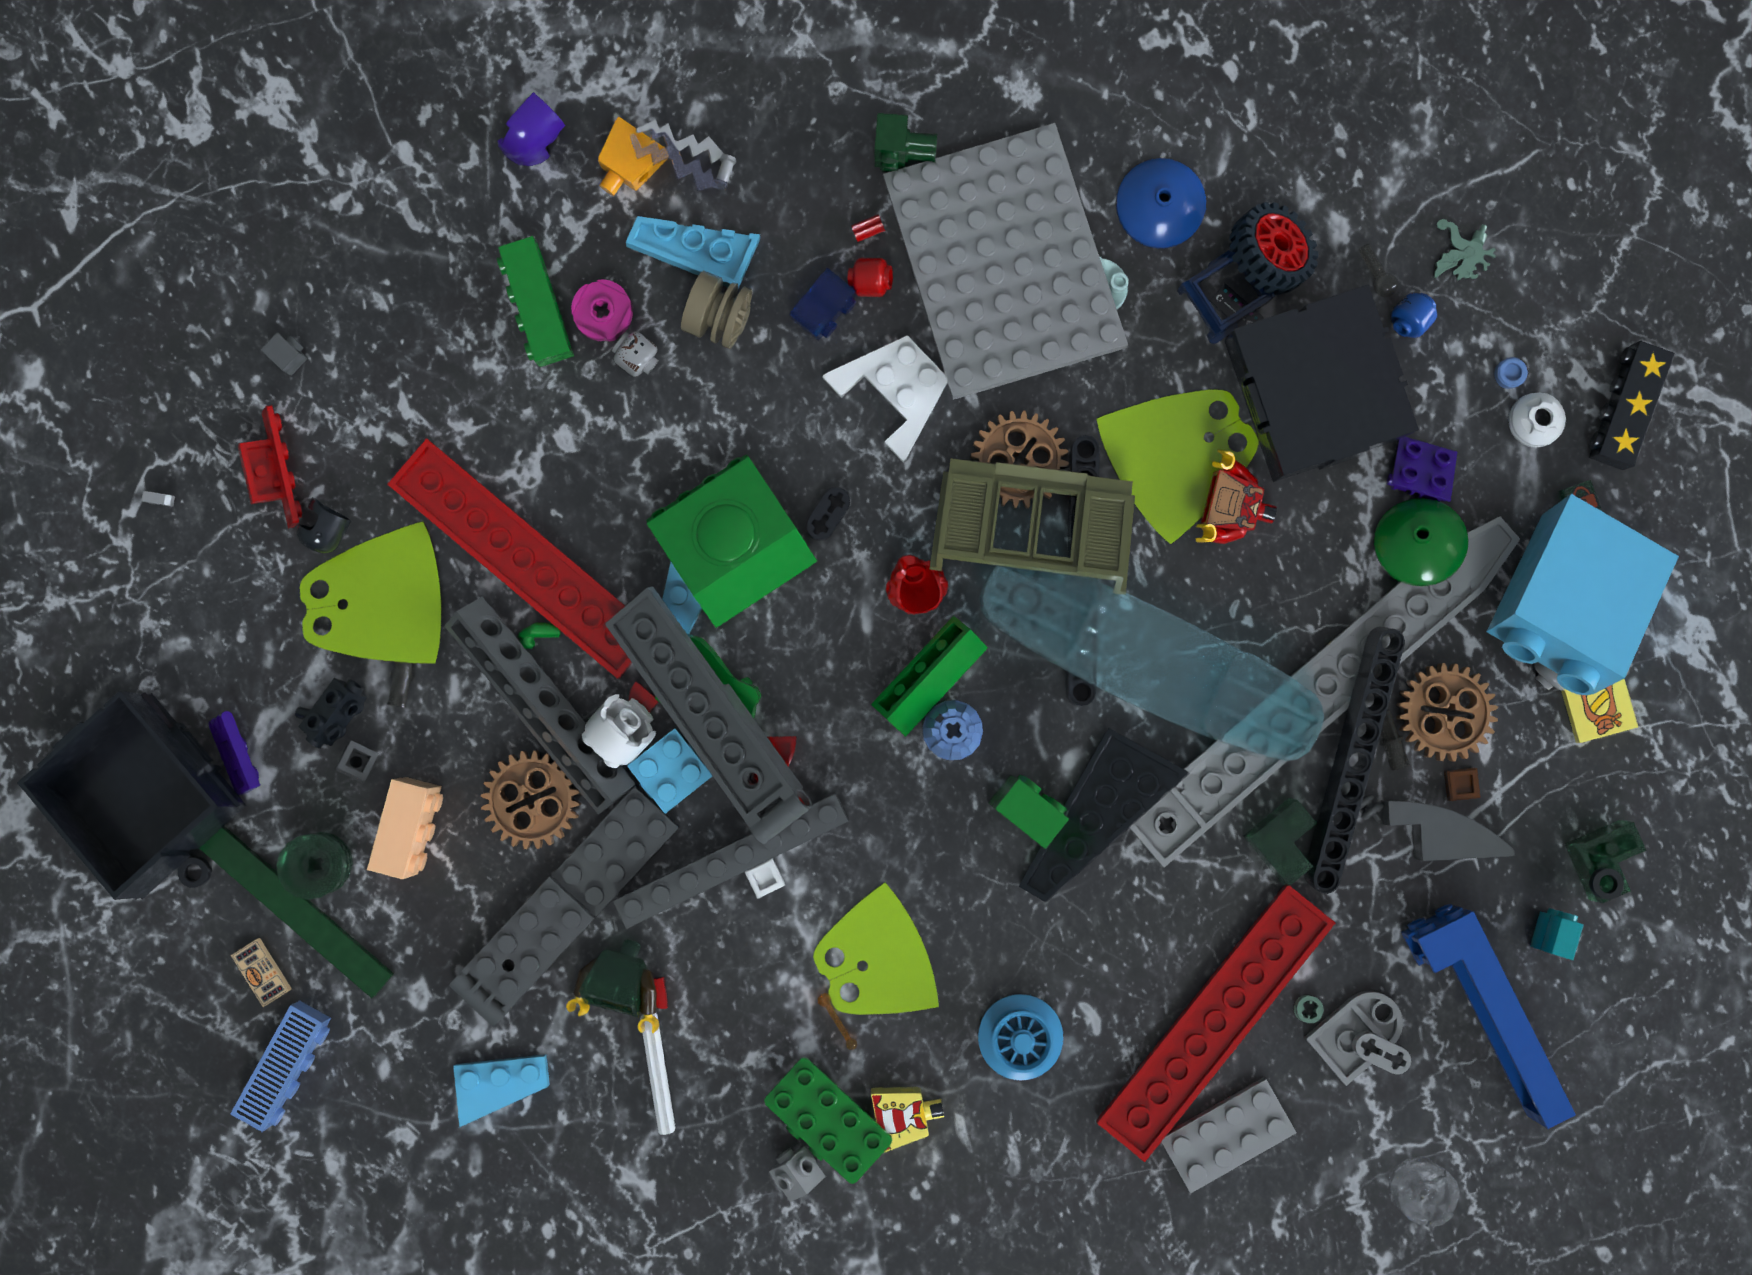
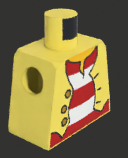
(904, 1113)

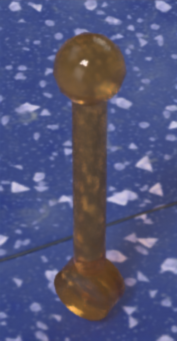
(824, 1001)

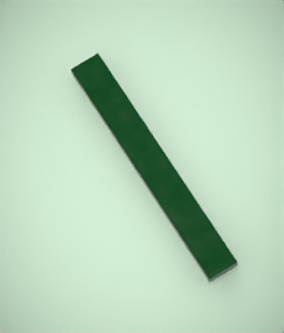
(297, 912)

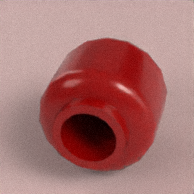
(870, 277)

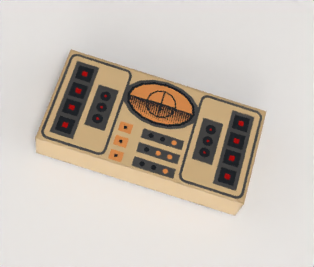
(261, 972)

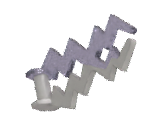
(673, 150)

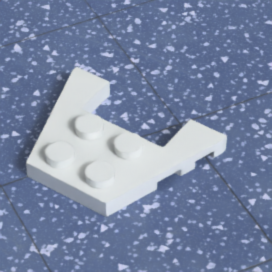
(904, 379)

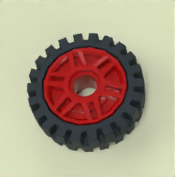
(1273, 248)

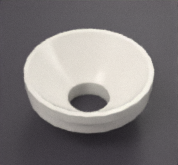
(1523, 422)

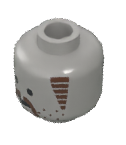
(635, 354)

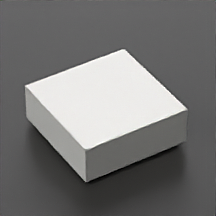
(765, 878)

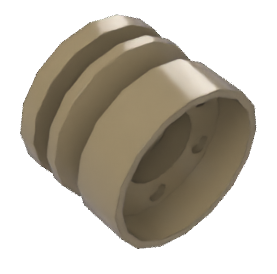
(718, 310)

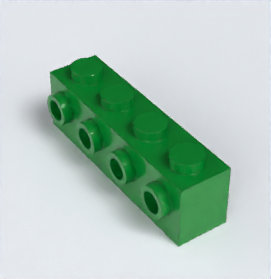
(535, 302)
(929, 675)

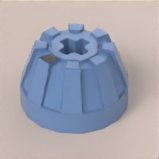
(952, 730)

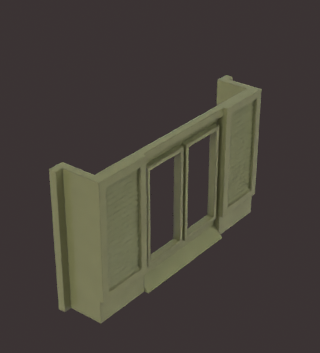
(970, 511)

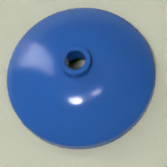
(1159, 222)

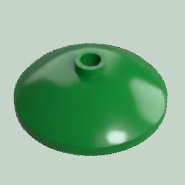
(1416, 559)

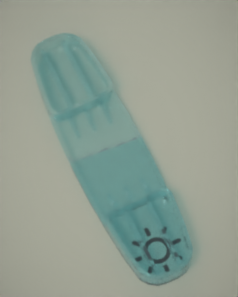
(1154, 661)

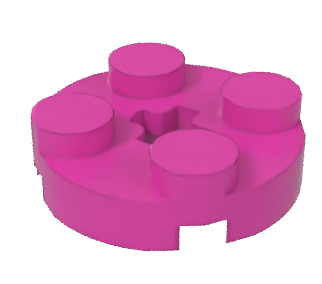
(596, 294)

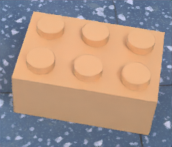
(405, 828)

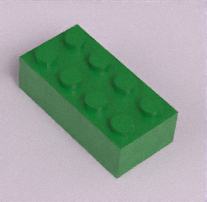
(1034, 814)

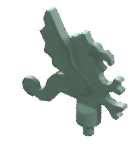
(1470, 251)

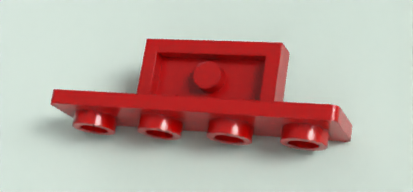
(267, 471)

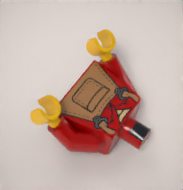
(1233, 503)

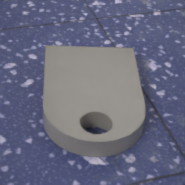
(1335, 1034)

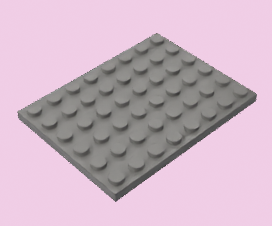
(1004, 261)

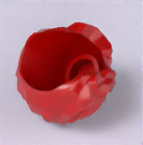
(915, 586)

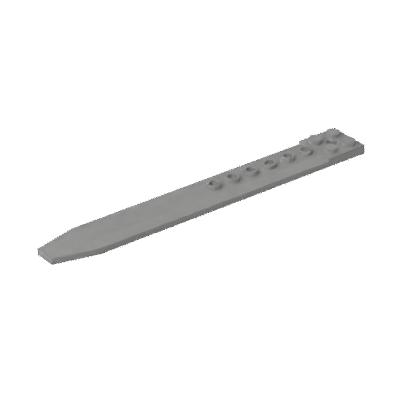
(1228, 774)

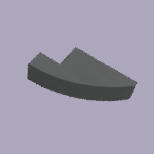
(1444, 833)

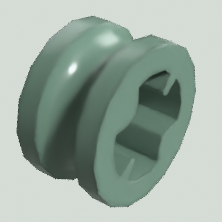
(1317, 1010)

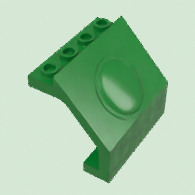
(730, 540)

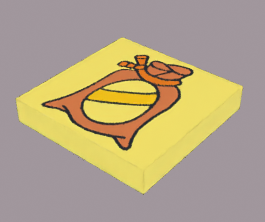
(1600, 713)

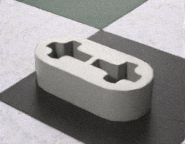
(1378, 1058)

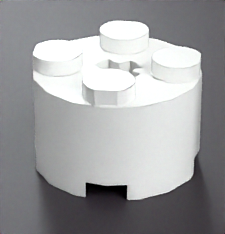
(619, 731)

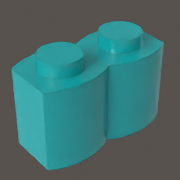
(1557, 933)

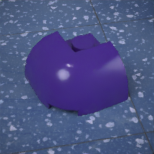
(530, 132)

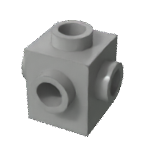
(796, 1173)

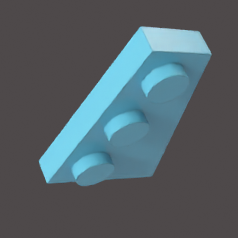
(497, 1083)

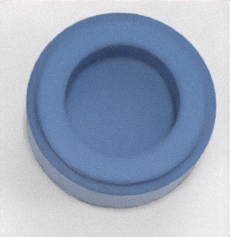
(1510, 373)

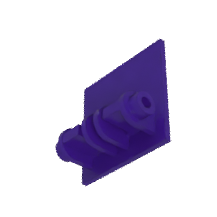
(1423, 470)

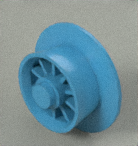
(1020, 1037)

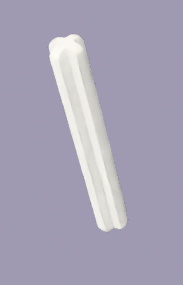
(658, 1079)

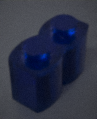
(823, 305)

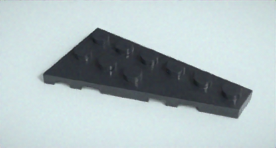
(1108, 799)

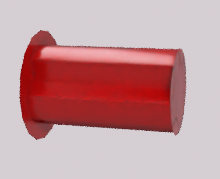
(868, 228)

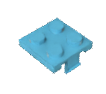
(670, 770)

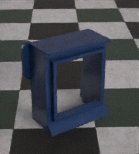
(1218, 328)

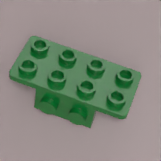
(827, 1120)

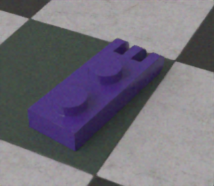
(234, 753)

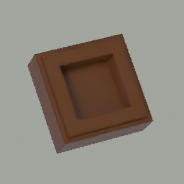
(1462, 784)

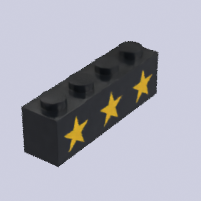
(1630, 405)

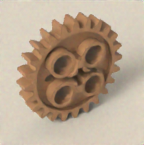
(997, 444)
(1443, 738)
(542, 824)

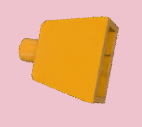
(621, 161)

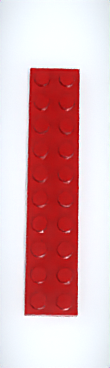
(513, 552)
(1215, 1022)

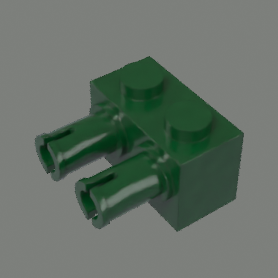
(897, 144)

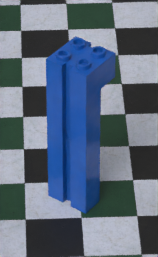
(1459, 941)

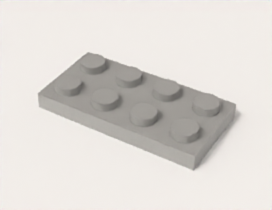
(1227, 1135)

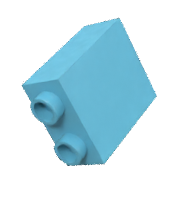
(1582, 596)

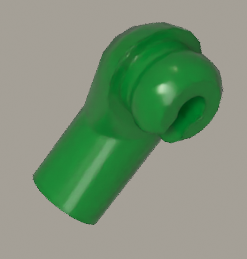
(537, 630)

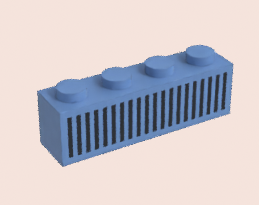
(281, 1066)

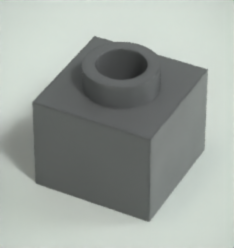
(285, 353)
(366, 757)

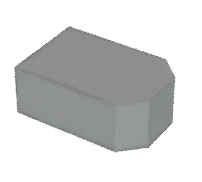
(158, 498)

